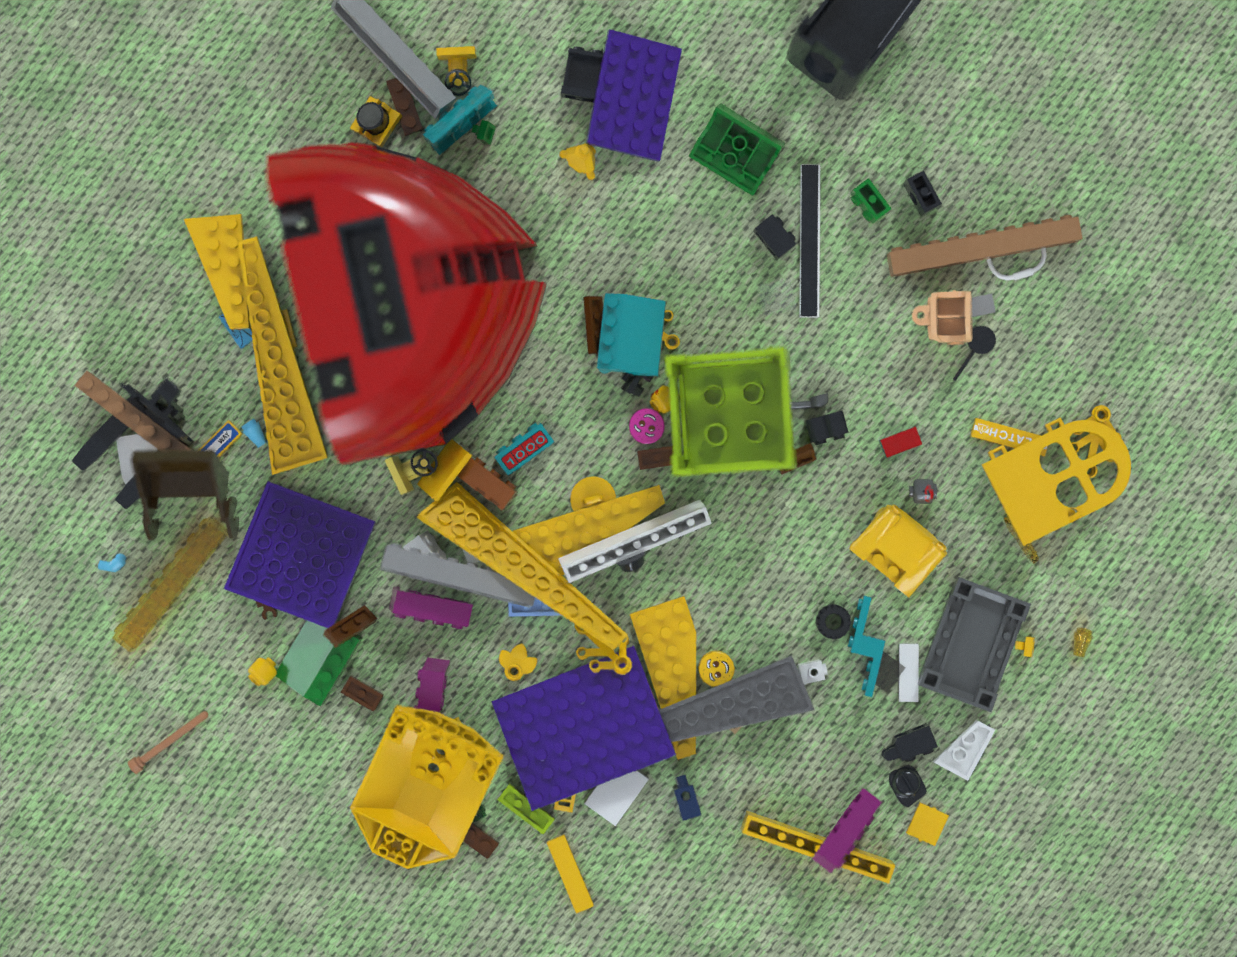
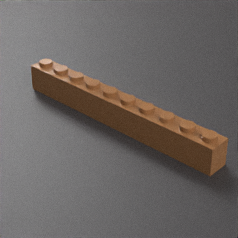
(985, 246)

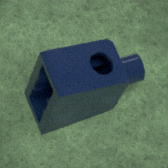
(689, 808)

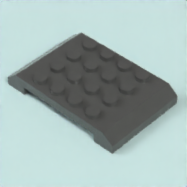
(973, 644)

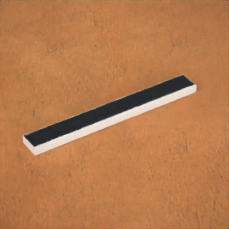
(809, 240)

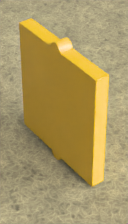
(927, 824)

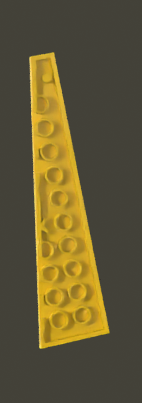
(287, 409)

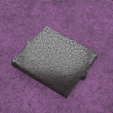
(888, 672)

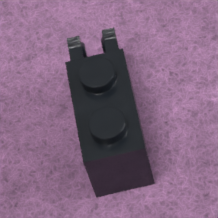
(910, 744)

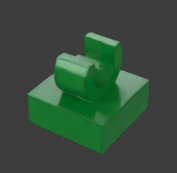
(484, 132)

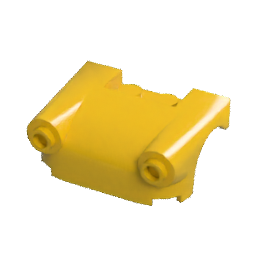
(899, 548)

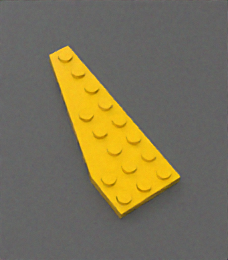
(670, 655)

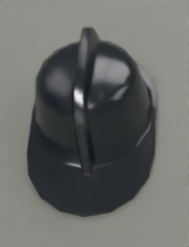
(632, 563)
(907, 785)

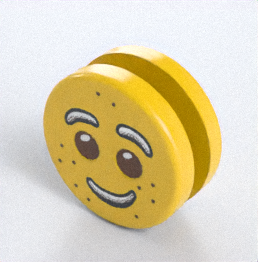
(716, 668)

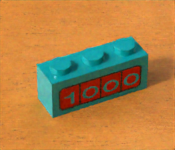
(523, 448)

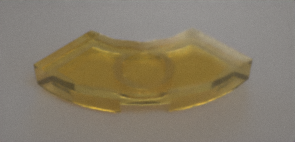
(1028, 549)

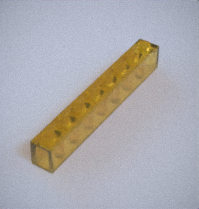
(171, 584)

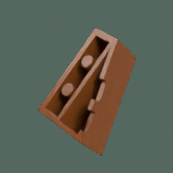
(488, 483)

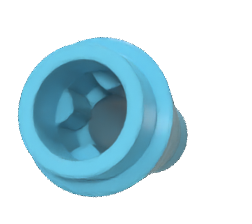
(254, 432)

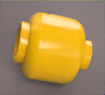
(661, 400)
(262, 671)

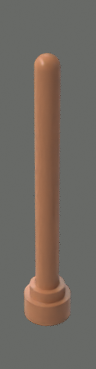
(138, 763)

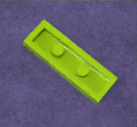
(519, 804)

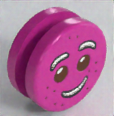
(646, 426)

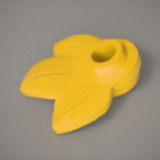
(517, 659)

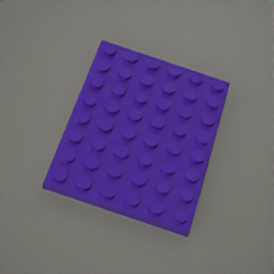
(582, 730)

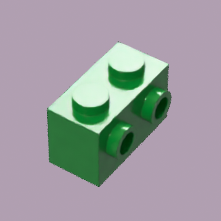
(870, 201)

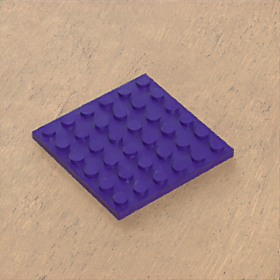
(299, 555)

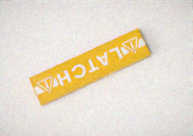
(1002, 434)

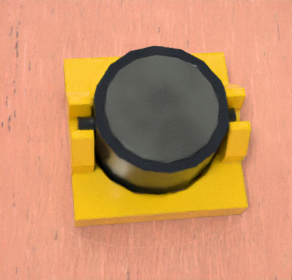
(374, 122)

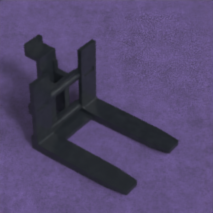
(113, 428)

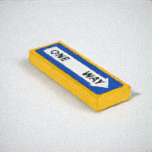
(223, 438)

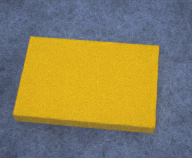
(450, 463)

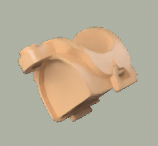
(947, 317)

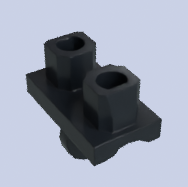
(631, 383)

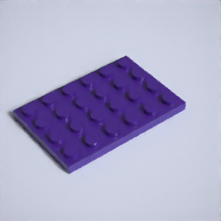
(633, 95)

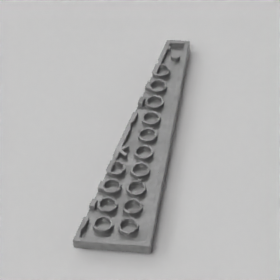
(747, 700)

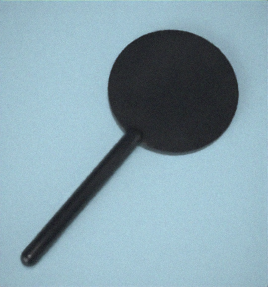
(982, 343)

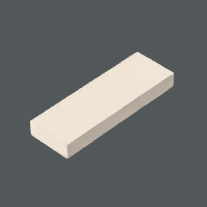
(908, 680)

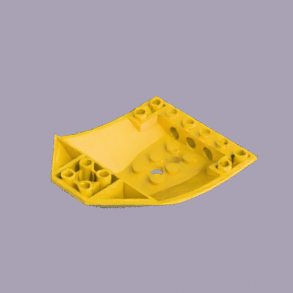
(418, 812)

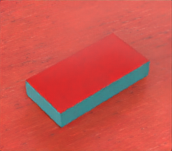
(900, 442)

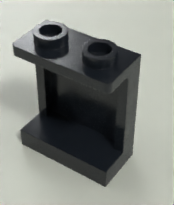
(581, 74)

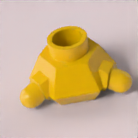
(581, 159)

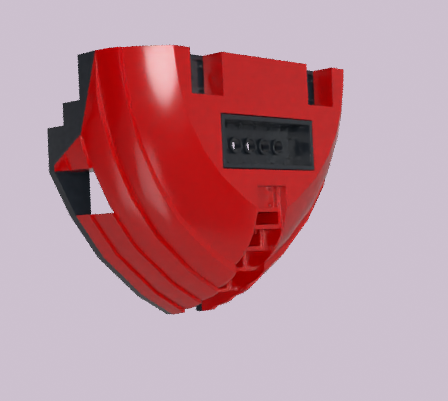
(448, 283)

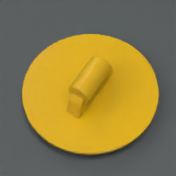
(591, 492)

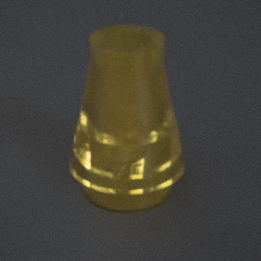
(1082, 640)

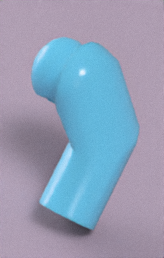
(113, 566)

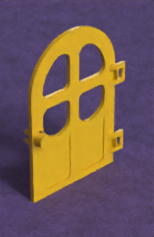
(1030, 492)

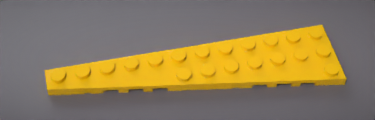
(485, 537)

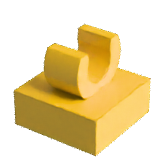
(1027, 646)

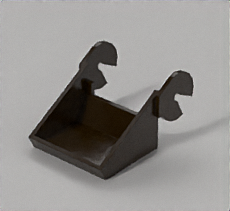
(182, 475)

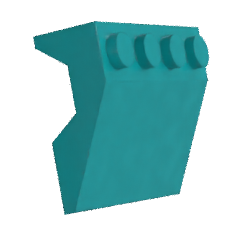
(460, 119)
(631, 335)

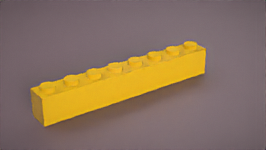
(808, 844)

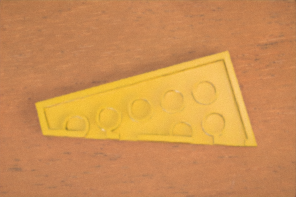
(218, 248)

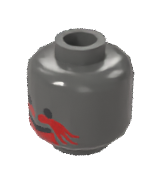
(923, 491)

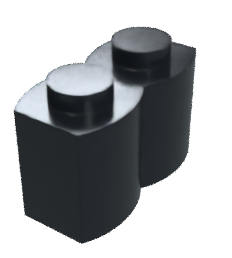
(826, 427)

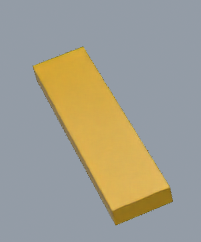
(570, 873)

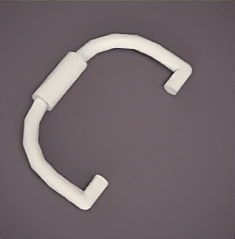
(1021, 274)

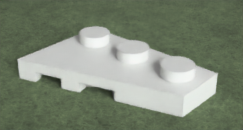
(966, 750)

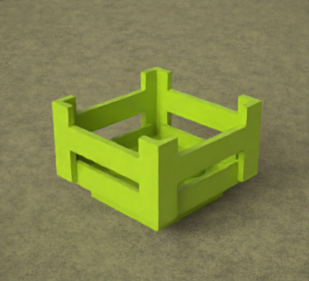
(731, 412)

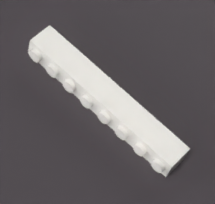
(634, 540)

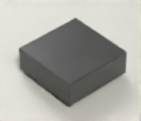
(292, 218)

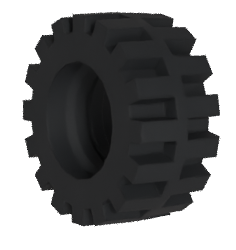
(845, 621)

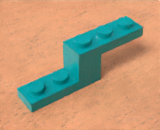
(866, 646)

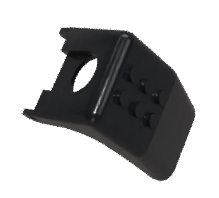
(846, 40)

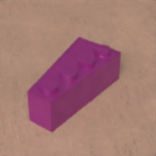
(430, 607)
(432, 684)
(846, 831)

